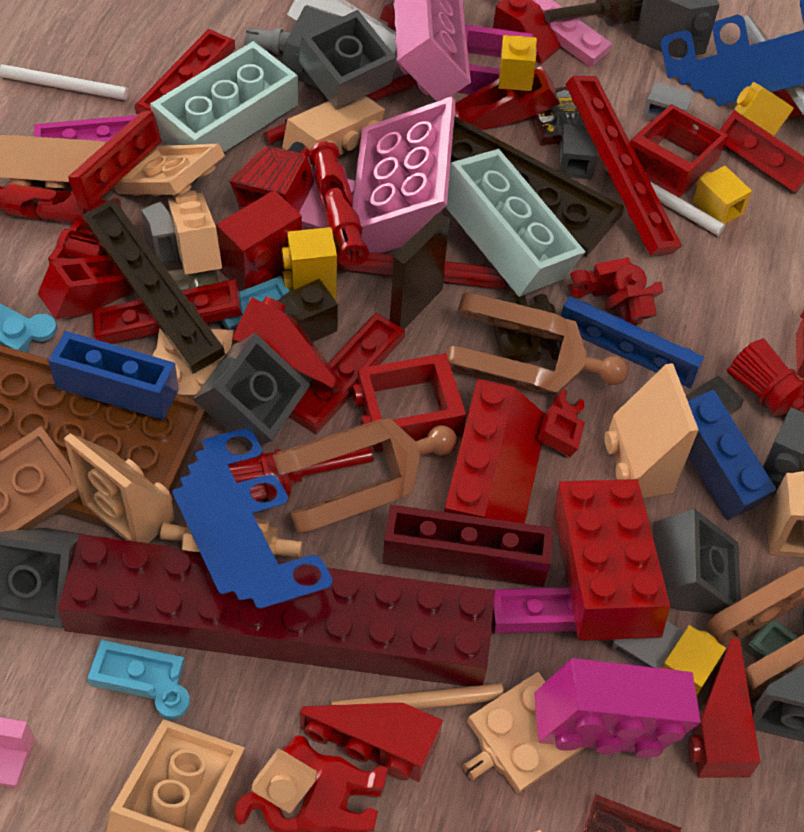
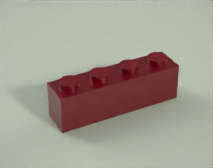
(467, 545)

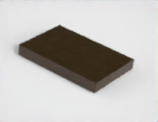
(419, 271)

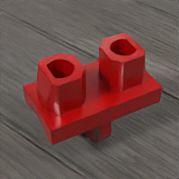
(633, 300)

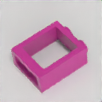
(489, 43)

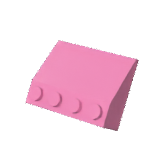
(403, 174)

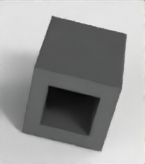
(577, 152)

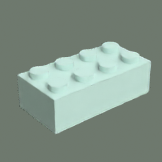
(227, 100)
(510, 222)

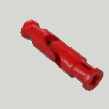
(335, 199)
(52, 204)

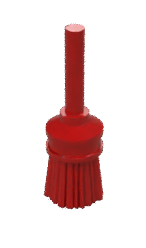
(768, 378)
(265, 465)

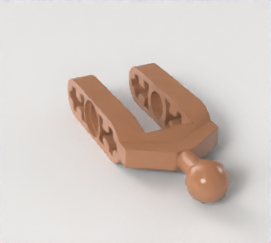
(536, 322)
(401, 456)
(755, 612)

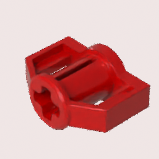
(76, 243)

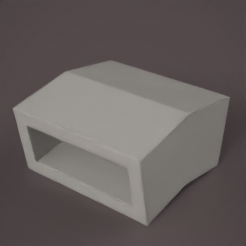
(663, 96)
(160, 232)
(649, 651)

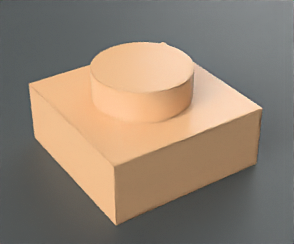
(284, 780)

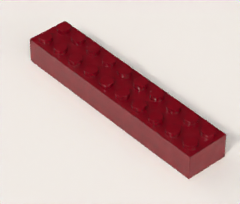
(353, 625)

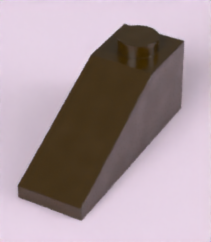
(312, 309)

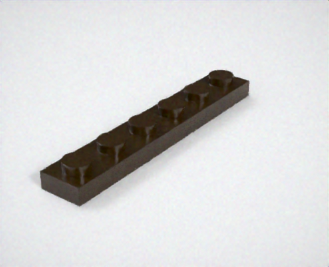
(154, 286)

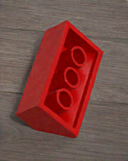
(496, 455)

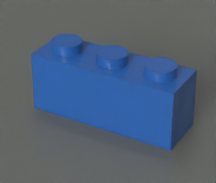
(114, 375)
(726, 459)

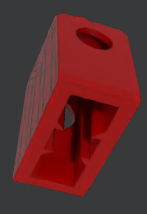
(277, 170)

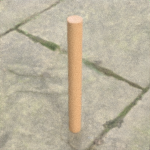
(436, 698)

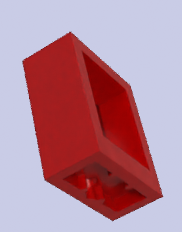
(667, 168)
(406, 373)

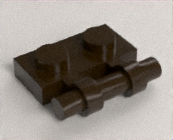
(523, 346)

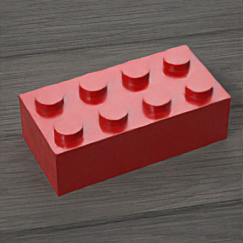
(610, 560)

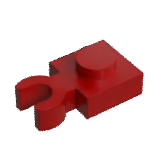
(598, 281)
(561, 426)

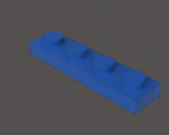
(631, 341)

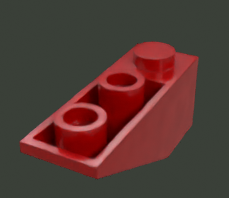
(378, 732)

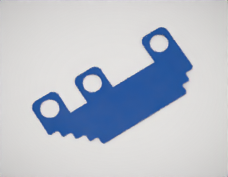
(769, 63)
(227, 532)

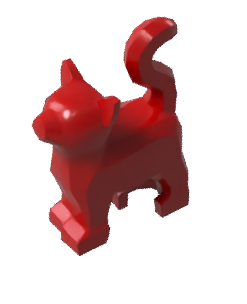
(326, 800)

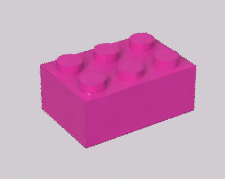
(615, 707)

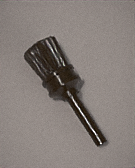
(612, 11)

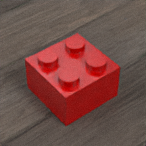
(254, 238)

